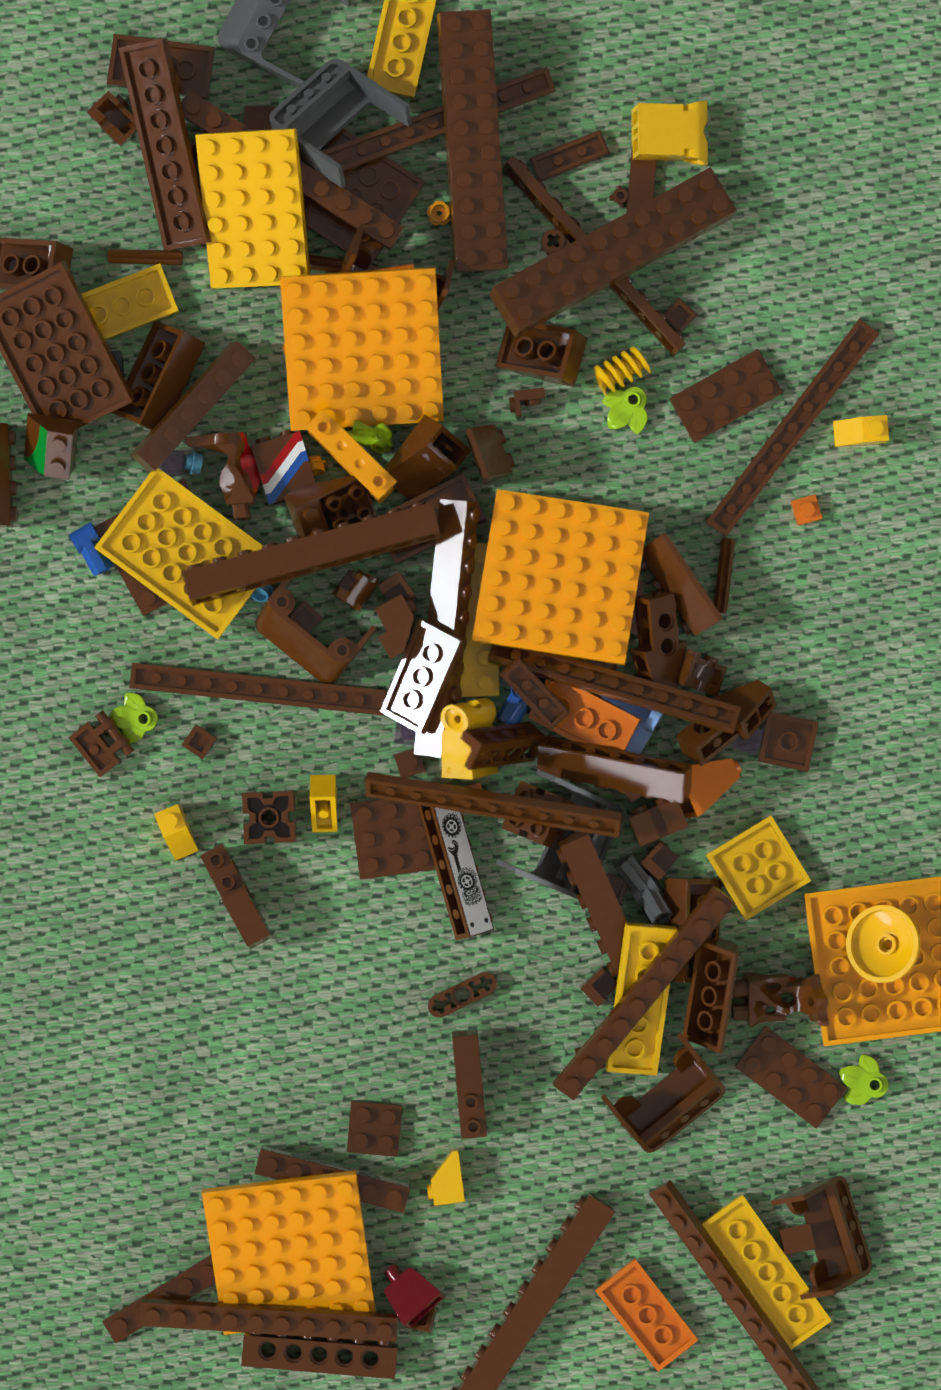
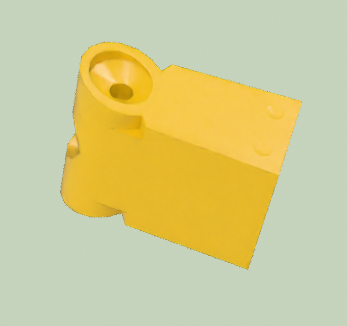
(670, 132)
(456, 719)

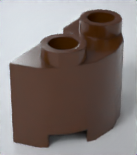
(114, 118)
(355, 588)
(702, 673)

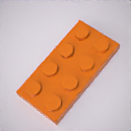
(591, 718)
(646, 1314)

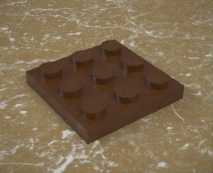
(389, 838)

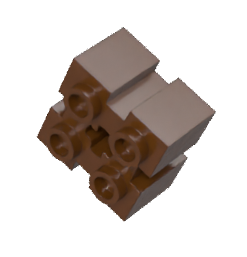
(656, 821)
(257, 828)
(540, 834)

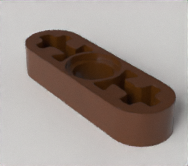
(442, 997)

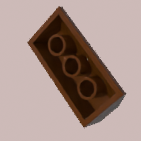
(160, 374)
(8, 488)
(674, 576)
(682, 898)
(711, 993)

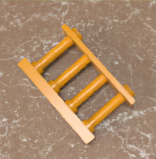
(351, 456)

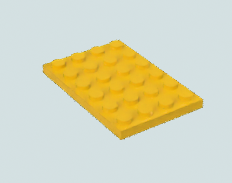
(253, 206)
(166, 532)

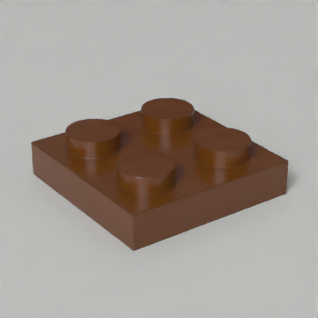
(788, 741)
(374, 1128)

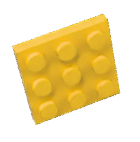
(758, 867)

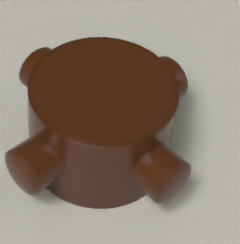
(619, 196)

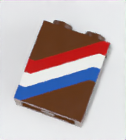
(282, 465)

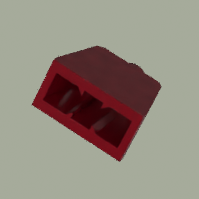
(410, 1294)

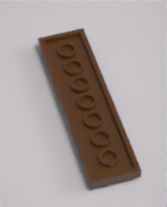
(165, 144)

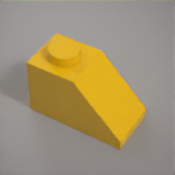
(861, 431)
(323, 803)
(176, 831)
(447, 1181)

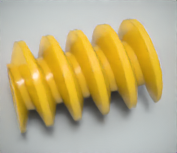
(620, 369)

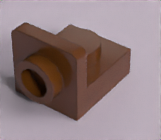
(530, 397)

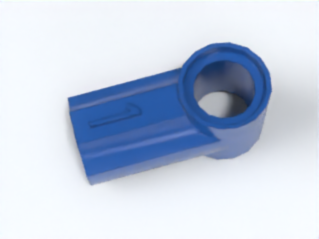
(84, 541)
(513, 709)

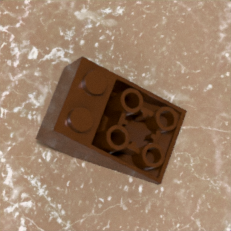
(425, 458)
(328, 504)

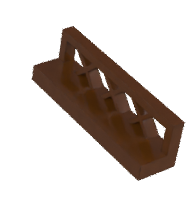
(504, 738)

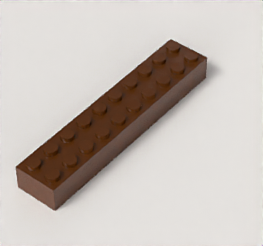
(472, 140)
(612, 252)

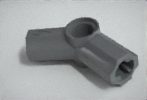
(644, 889)

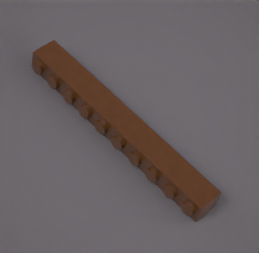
(311, 554)
(450, 601)
(537, 1295)

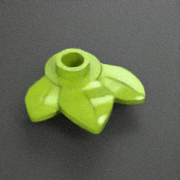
(624, 412)
(377, 438)
(130, 717)
(860, 1078)

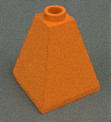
(709, 784)

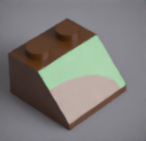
(51, 445)

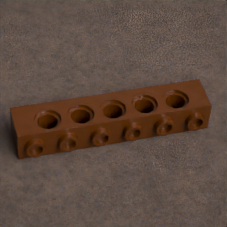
(331, 1364)

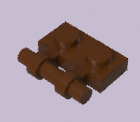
(95, 748)

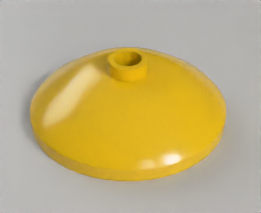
(868, 943)

